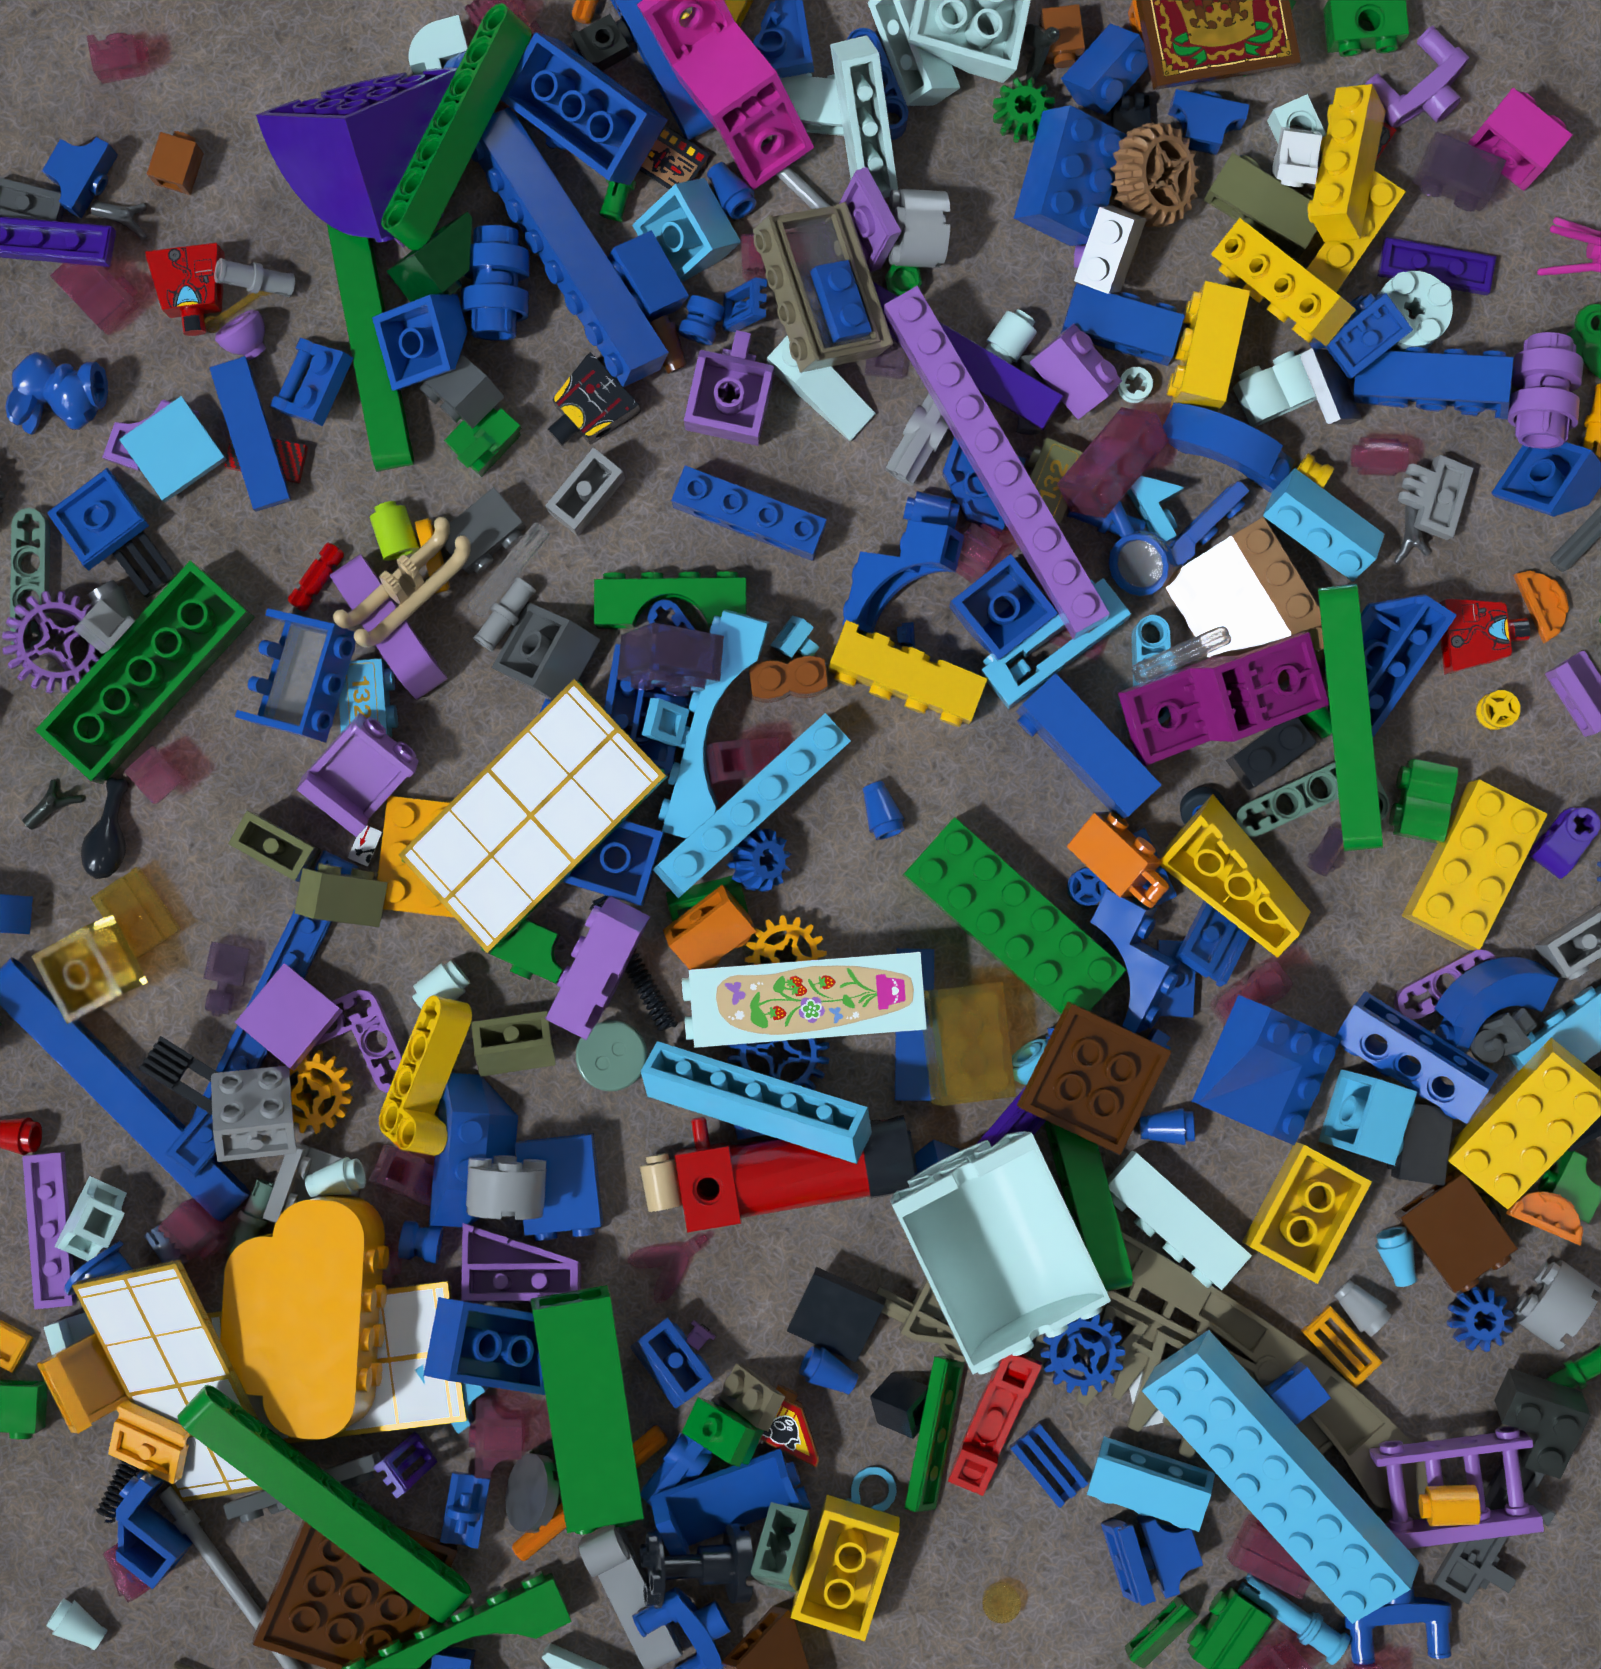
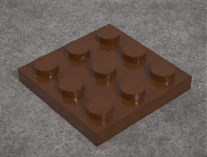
(1094, 1078)

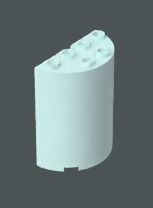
(999, 1249)

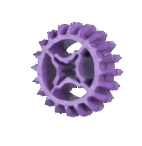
(46, 627)

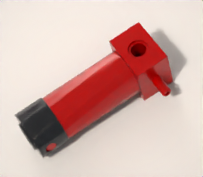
(786, 1176)

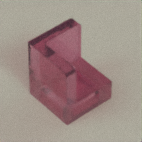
(156, 775)

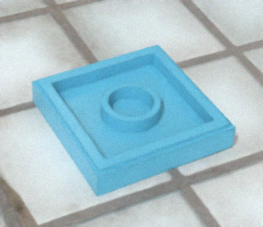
(172, 449)

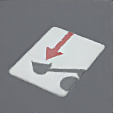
(365, 845)

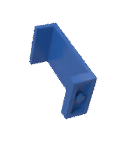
(726, 1497)

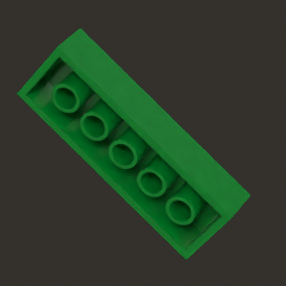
(145, 673)
(1012, 920)

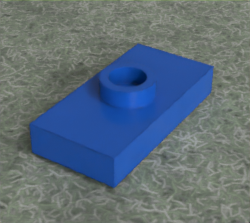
(1181, 999)

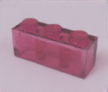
(1113, 462)

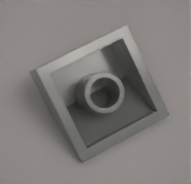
(545, 651)

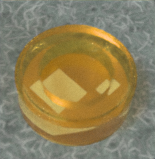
(1001, 1602)

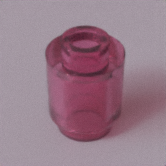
(1380, 456)

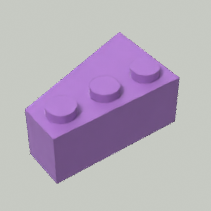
(597, 966)
(511, 1271)

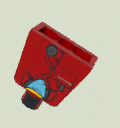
(187, 283)
(1479, 634)

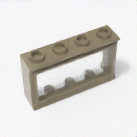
(792, 248)

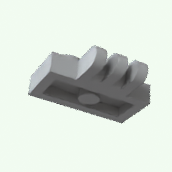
(1437, 495)

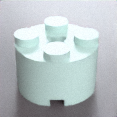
(1429, 304)

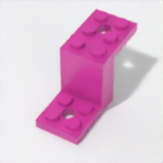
(730, 84)

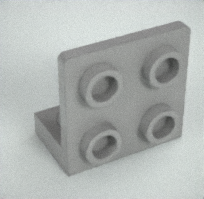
(252, 1113)
(290, 1182)

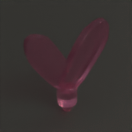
(673, 1258)

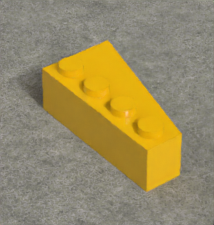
(906, 675)

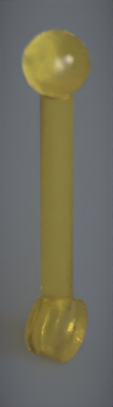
(213, 323)

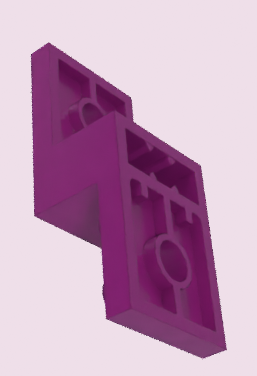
(1224, 698)

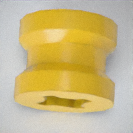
(1315, 471)
(1505, 709)

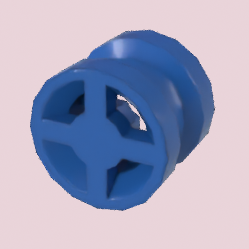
(1095, 887)

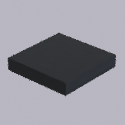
(836, 1314)

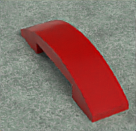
(993, 1421)

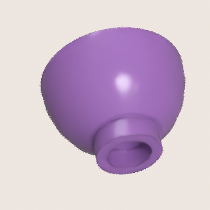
(243, 335)

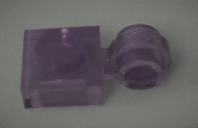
(226, 966)

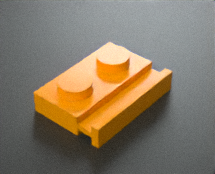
(149, 1442)

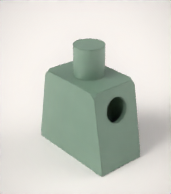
(783, 1554)

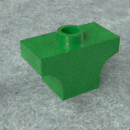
(531, 952)
(1573, 1184)
(722, 1432)

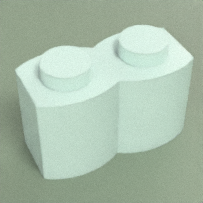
(1274, 390)

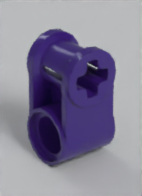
(1560, 845)

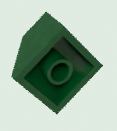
(438, 263)

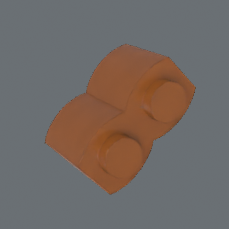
(799, 678)

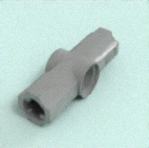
(920, 439)

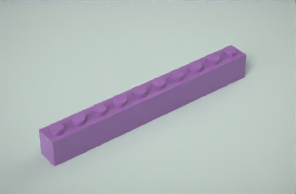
(995, 463)

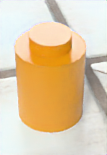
(1450, 1505)

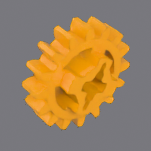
(793, 932)
(327, 1088)

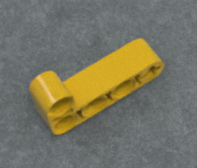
(423, 1075)

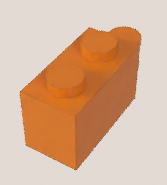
(1119, 857)

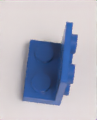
(1367, 333)

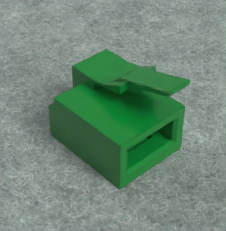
(485, 442)

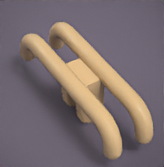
(406, 586)

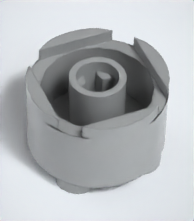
(922, 227)
(506, 1187)
(1557, 1303)

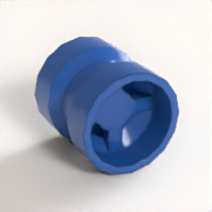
(701, 320)
(420, 1242)

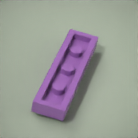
(46, 1216)

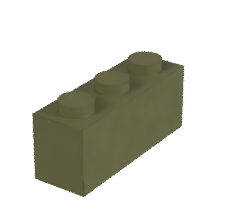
(1263, 203)

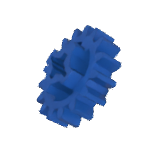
(1068, 1357)

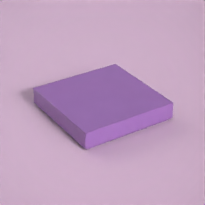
(871, 218)
(289, 1016)

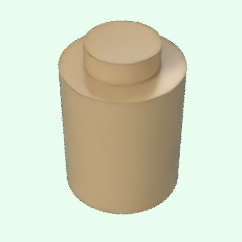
(661, 1183)

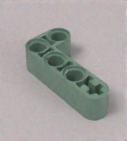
(1302, 801)

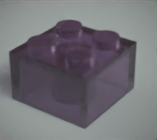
(670, 658)

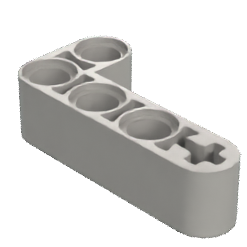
(613, 1559)

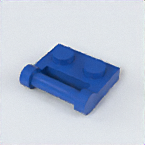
(319, 386)

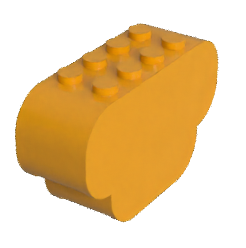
(307, 1315)

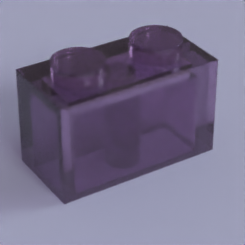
(1458, 172)

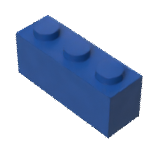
(1125, 323)

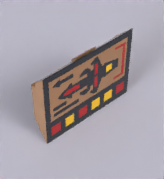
(674, 159)

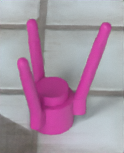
(1581, 233)

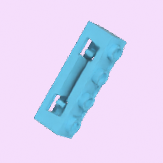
(1005, 681)

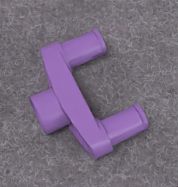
(1433, 92)

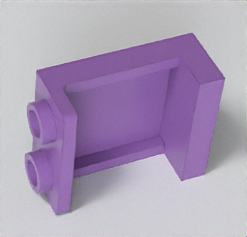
(357, 773)

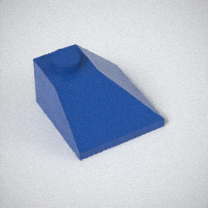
(1551, 479)

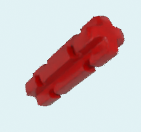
(316, 576)

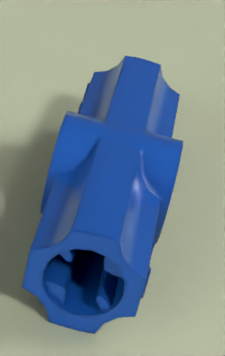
(681, 1464)

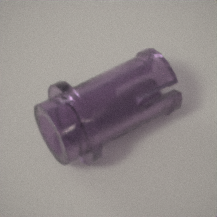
(1327, 852)

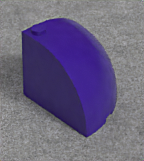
(354, 145)

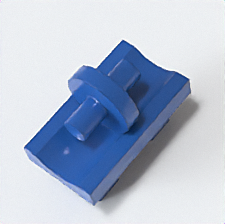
(465, 1509)

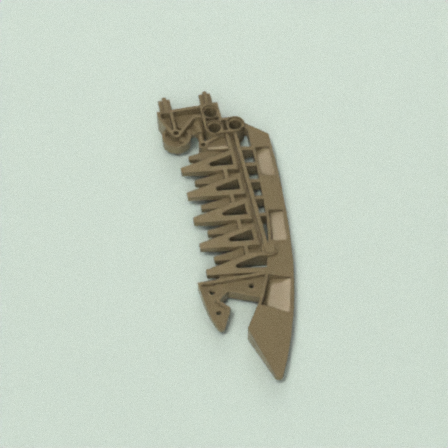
(1344, 1421)

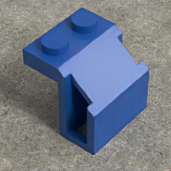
(147, 1540)

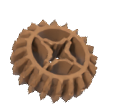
(1155, 174)

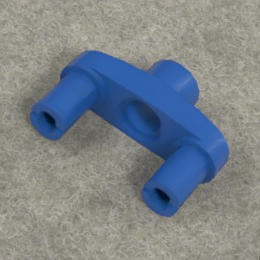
(1403, 1610)
(700, 1625)

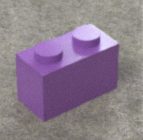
(1076, 371)

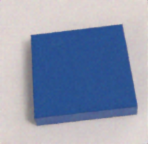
(98, 519)

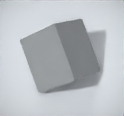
(102, 626)

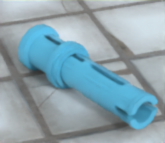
(1309, 1627)

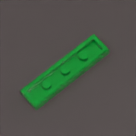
(934, 1434)

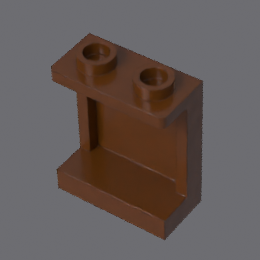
(1457, 1232)

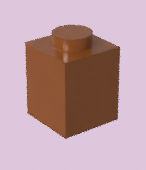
(1071, 39)
(175, 162)

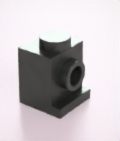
(603, 54)

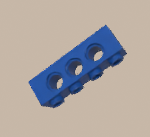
(748, 513)
(1435, 1056)

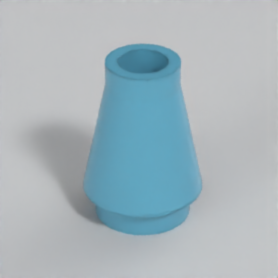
(1398, 1254)

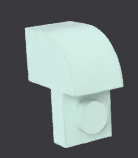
(437, 44)

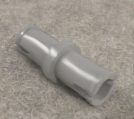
(254, 277)
(504, 614)

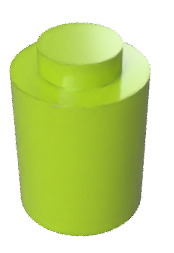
(393, 531)

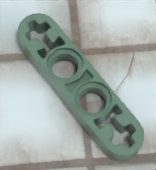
(36, 581)

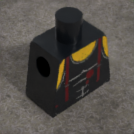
(591, 404)

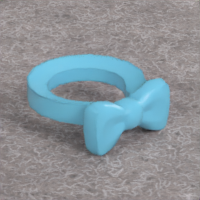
(874, 1470)

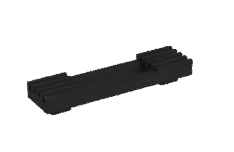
(168, 1064)

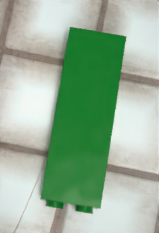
(587, 1409)

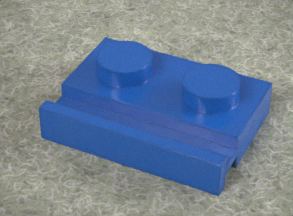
(1212, 945)
(1128, 1561)

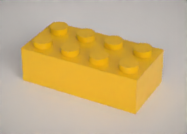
(1474, 865)
(1528, 1124)

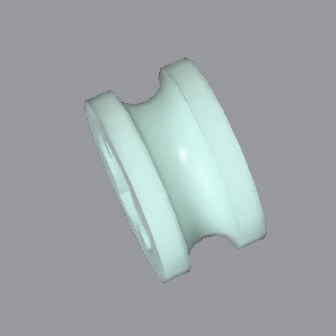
(1139, 395)

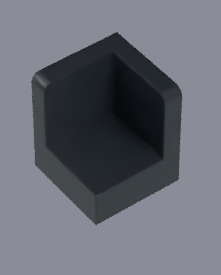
(900, 1404)

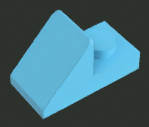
(1147, 497)

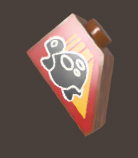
(792, 1430)

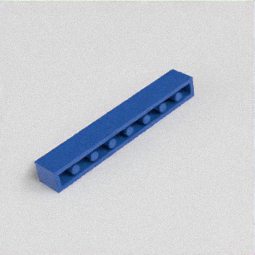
(568, 250)

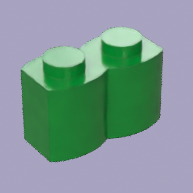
(1424, 801)

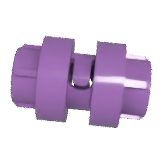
(1545, 405)

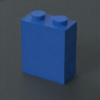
(570, 1186)

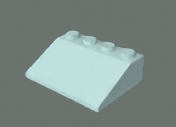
(972, 34)

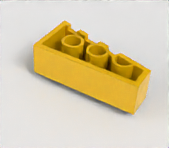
(1235, 877)

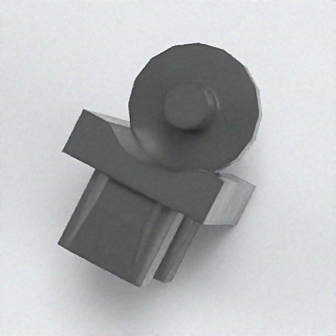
(1502, 1036)

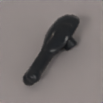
(105, 843)

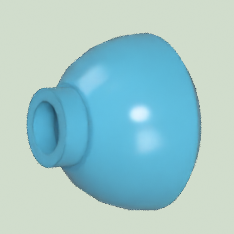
(1026, 1059)

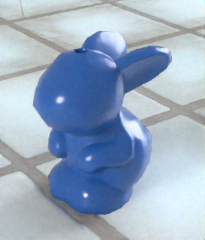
(70, 393)

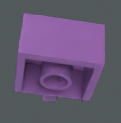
(726, 372)

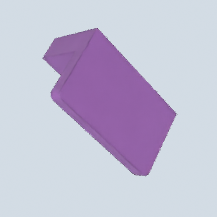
(1580, 690)

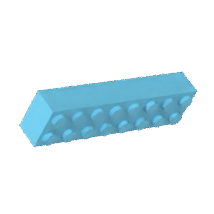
(1281, 1477)

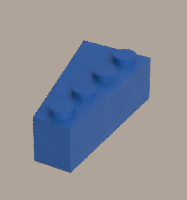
(1438, 380)

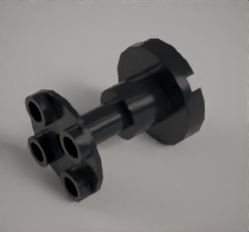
(712, 1565)

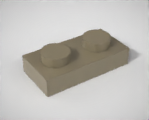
(752, 1397)

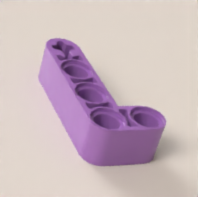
(402, 648)

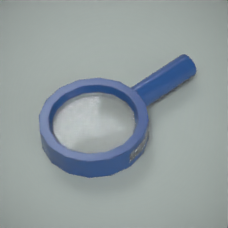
(1140, 559)

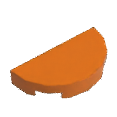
(1544, 601)
(1549, 1213)

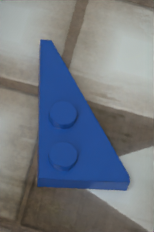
(785, 38)

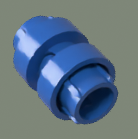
(494, 297)

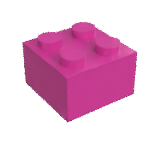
(1522, 137)

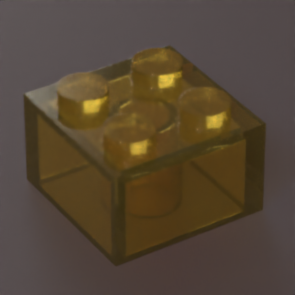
(89, 969)

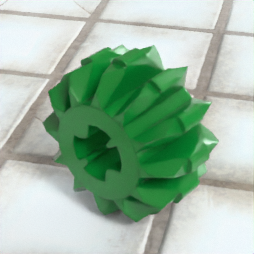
(1020, 97)

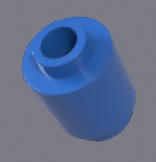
(931, 509)

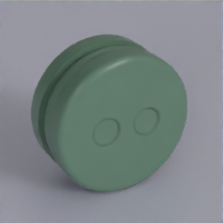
(611, 1056)

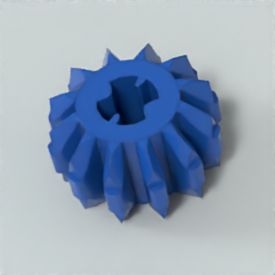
(759, 860)
(1494, 1325)

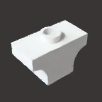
(1297, 157)

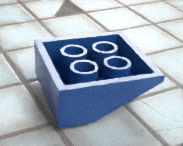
(1266, 1070)

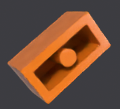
(709, 930)

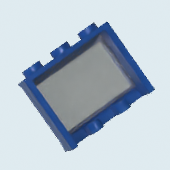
(304, 676)

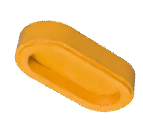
(425, 531)

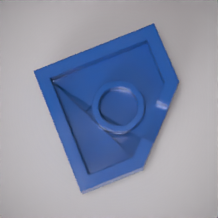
(969, 491)

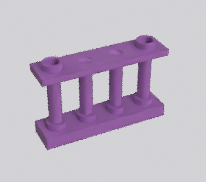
(1514, 1519)

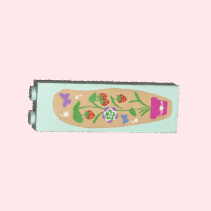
(805, 999)

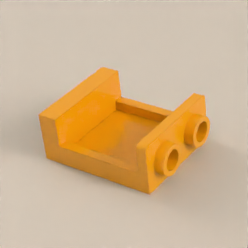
(82, 1383)

